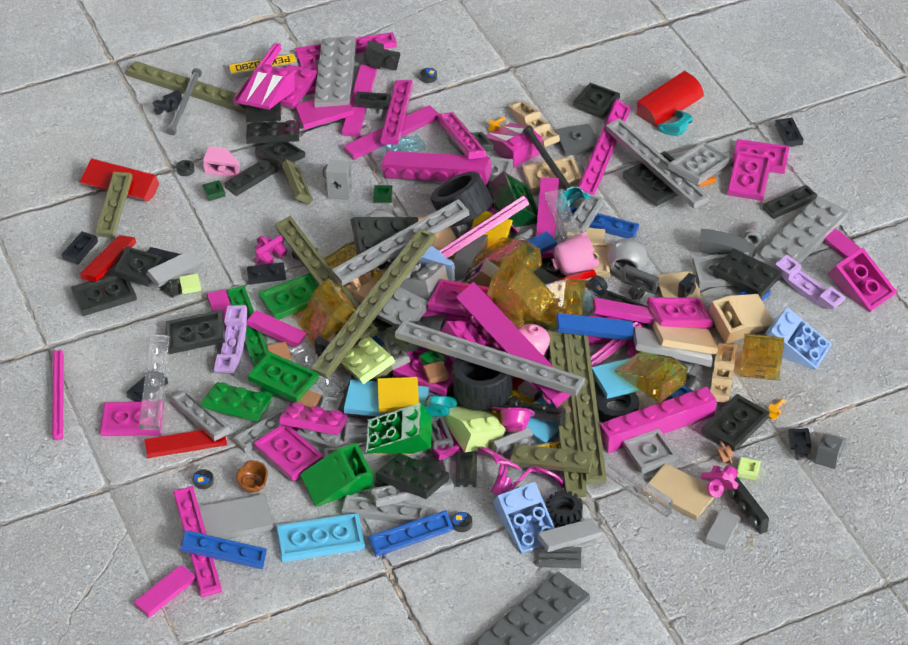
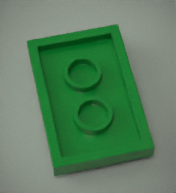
(289, 296)
(283, 377)
(236, 401)

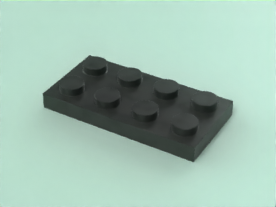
(374, 230)

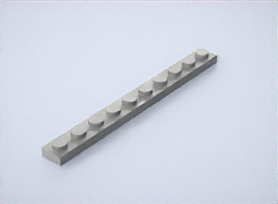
(490, 358)

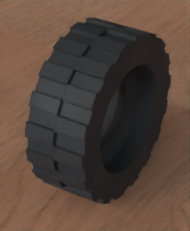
(606, 414)

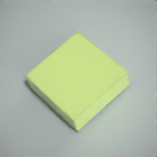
(190, 283)
(748, 468)

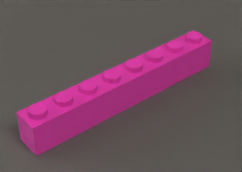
(505, 334)

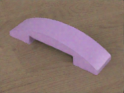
(806, 285)
(234, 339)

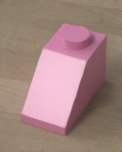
(220, 162)

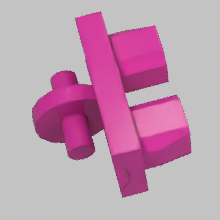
(267, 247)
(720, 479)

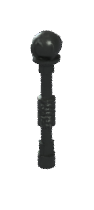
(515, 401)

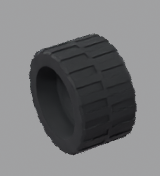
(469, 190)
(479, 394)

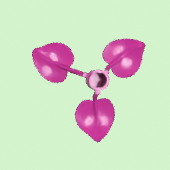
(503, 483)

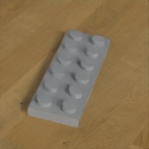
(335, 71)
(803, 232)

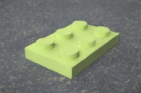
(367, 360)

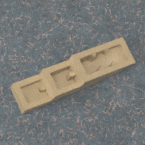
(528, 115)
(723, 372)

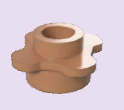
(725, 453)

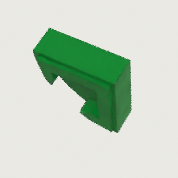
(431, 357)

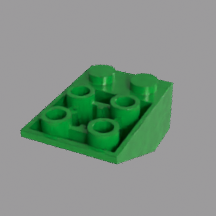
(400, 431)
(338, 475)

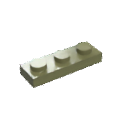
(297, 182)

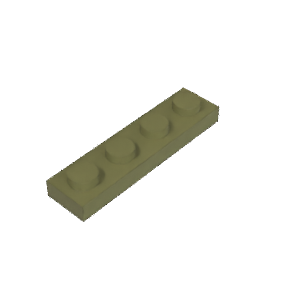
(113, 204)
(552, 458)

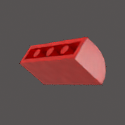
(672, 96)
(99, 175)

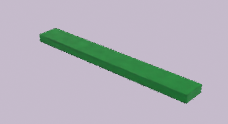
(254, 339)

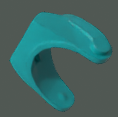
(678, 127)
(575, 193)
(440, 405)

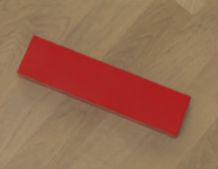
(107, 258)
(181, 443)

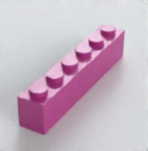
(432, 166)
(665, 415)

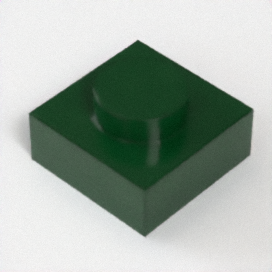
(213, 190)
(383, 193)

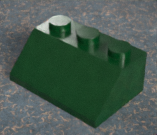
(506, 190)

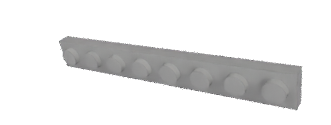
(656, 163)
(395, 244)

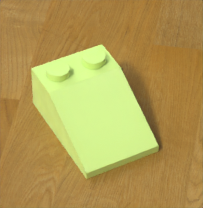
(473, 428)

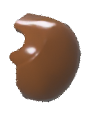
(252, 476)

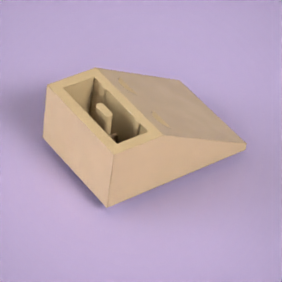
(739, 316)

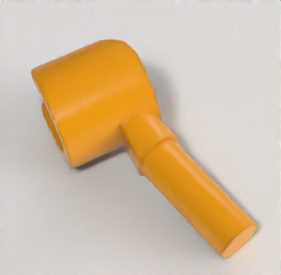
(495, 124)
(774, 409)

